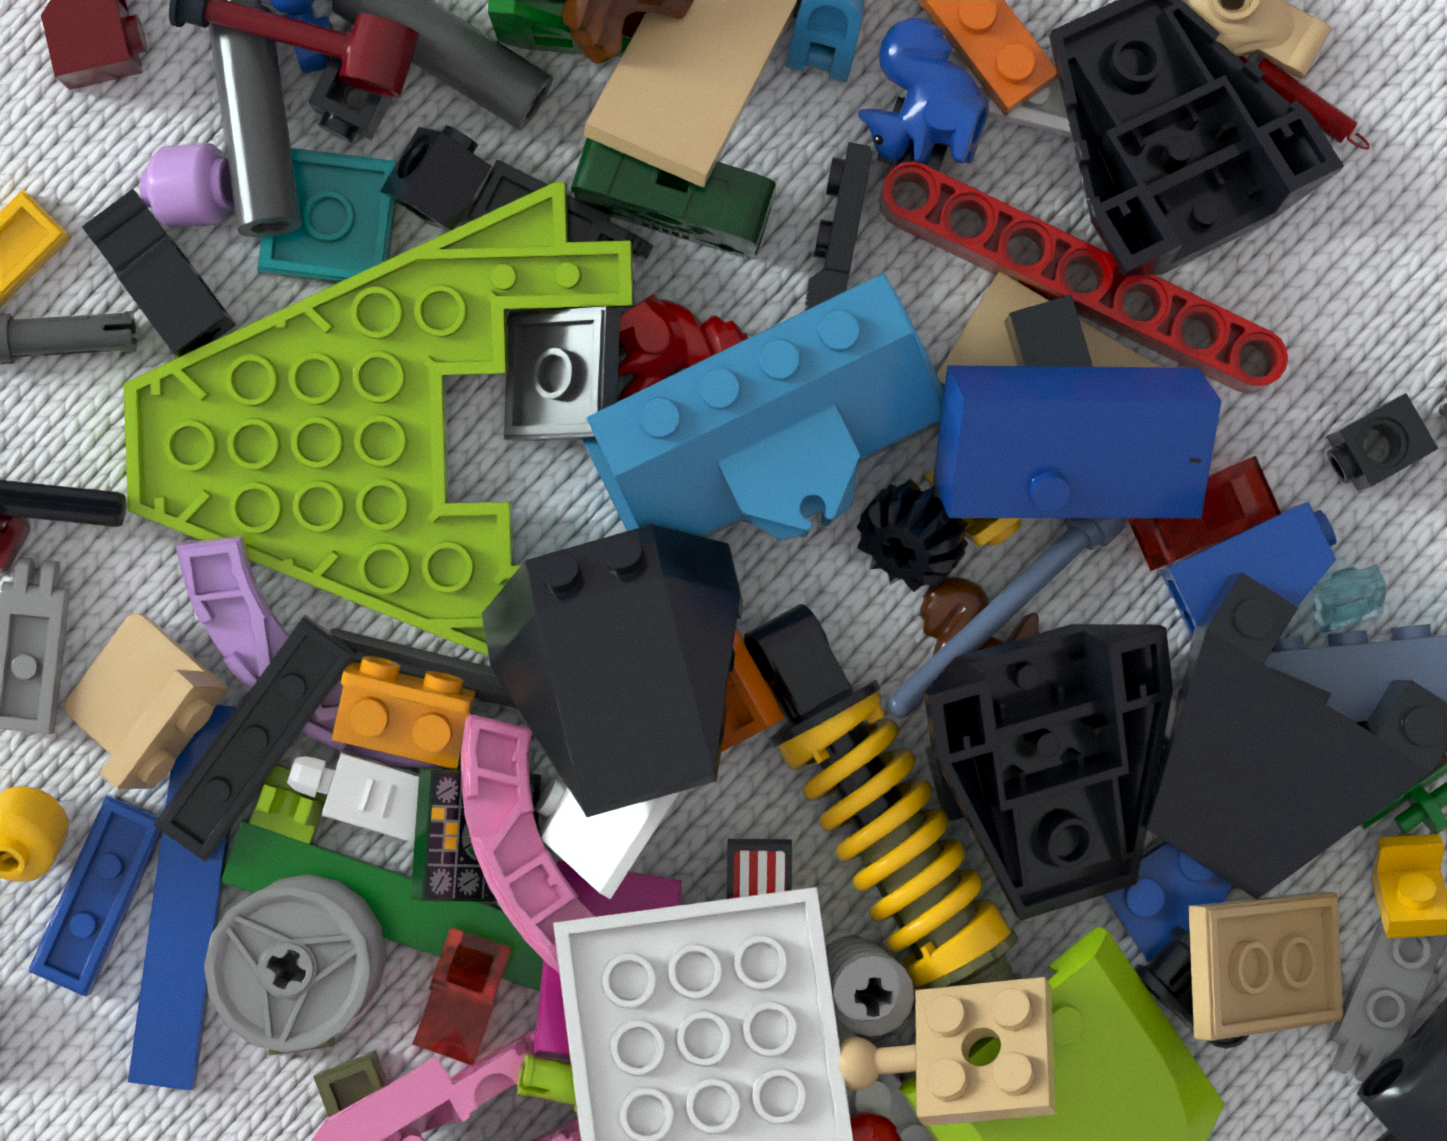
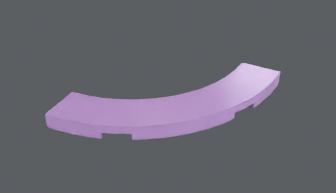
(248, 631)

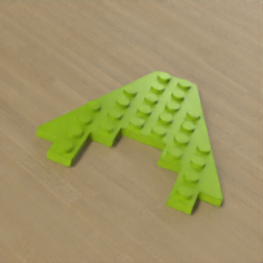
(331, 418)

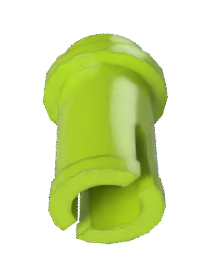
(546, 1080)

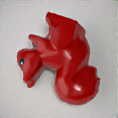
(667, 338)

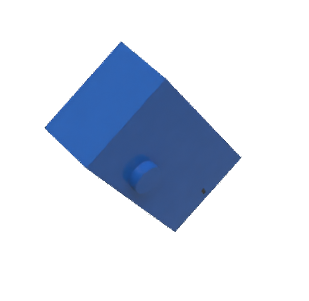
(1075, 442)

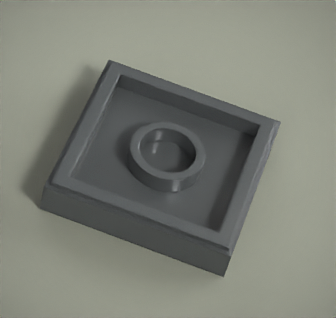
(560, 372)

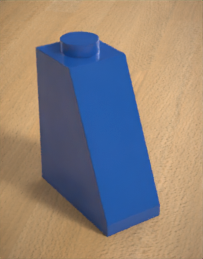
(1280, 553)

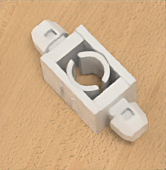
(361, 792)

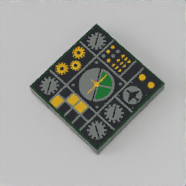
(443, 850)

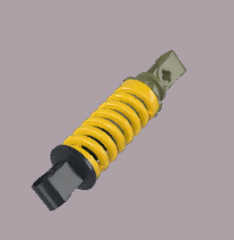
(897, 841)

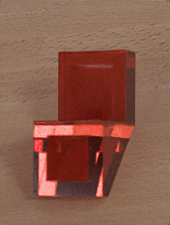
(1232, 503)
(462, 995)

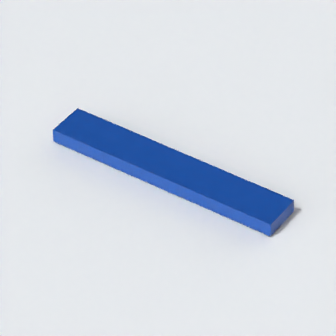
(177, 943)

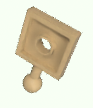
(947, 1026)

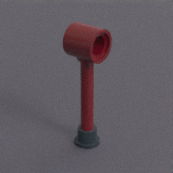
(372, 54)

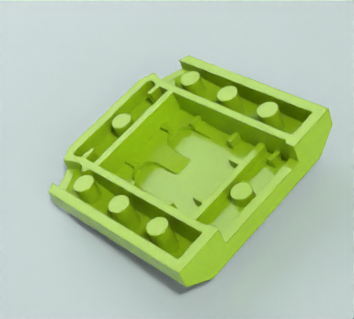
(1115, 1062)

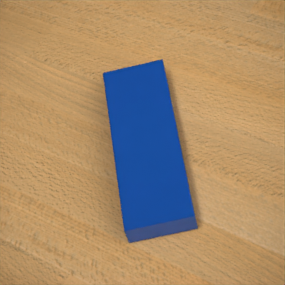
(97, 896)

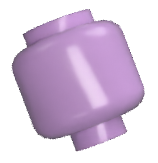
(188, 185)

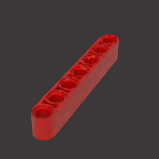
(1101, 306)

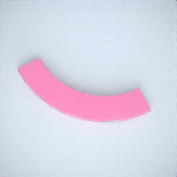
(506, 835)

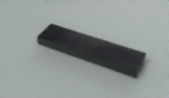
(255, 738)

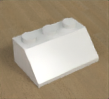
(600, 845)

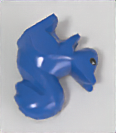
(939, 101)

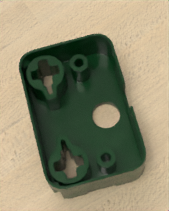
(723, 215)

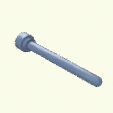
(1081, 534)

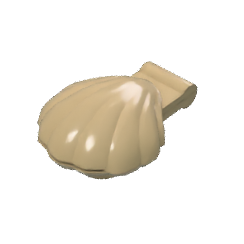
(1266, 28)

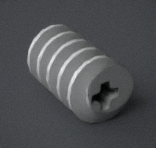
(880, 1003)

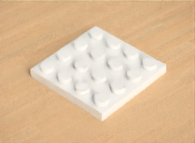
(704, 1022)

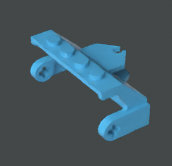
(771, 421)

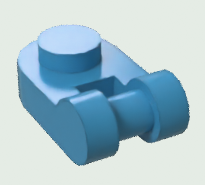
(826, 36)

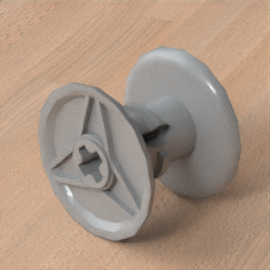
(254, 973)

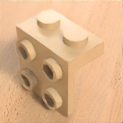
(143, 702)

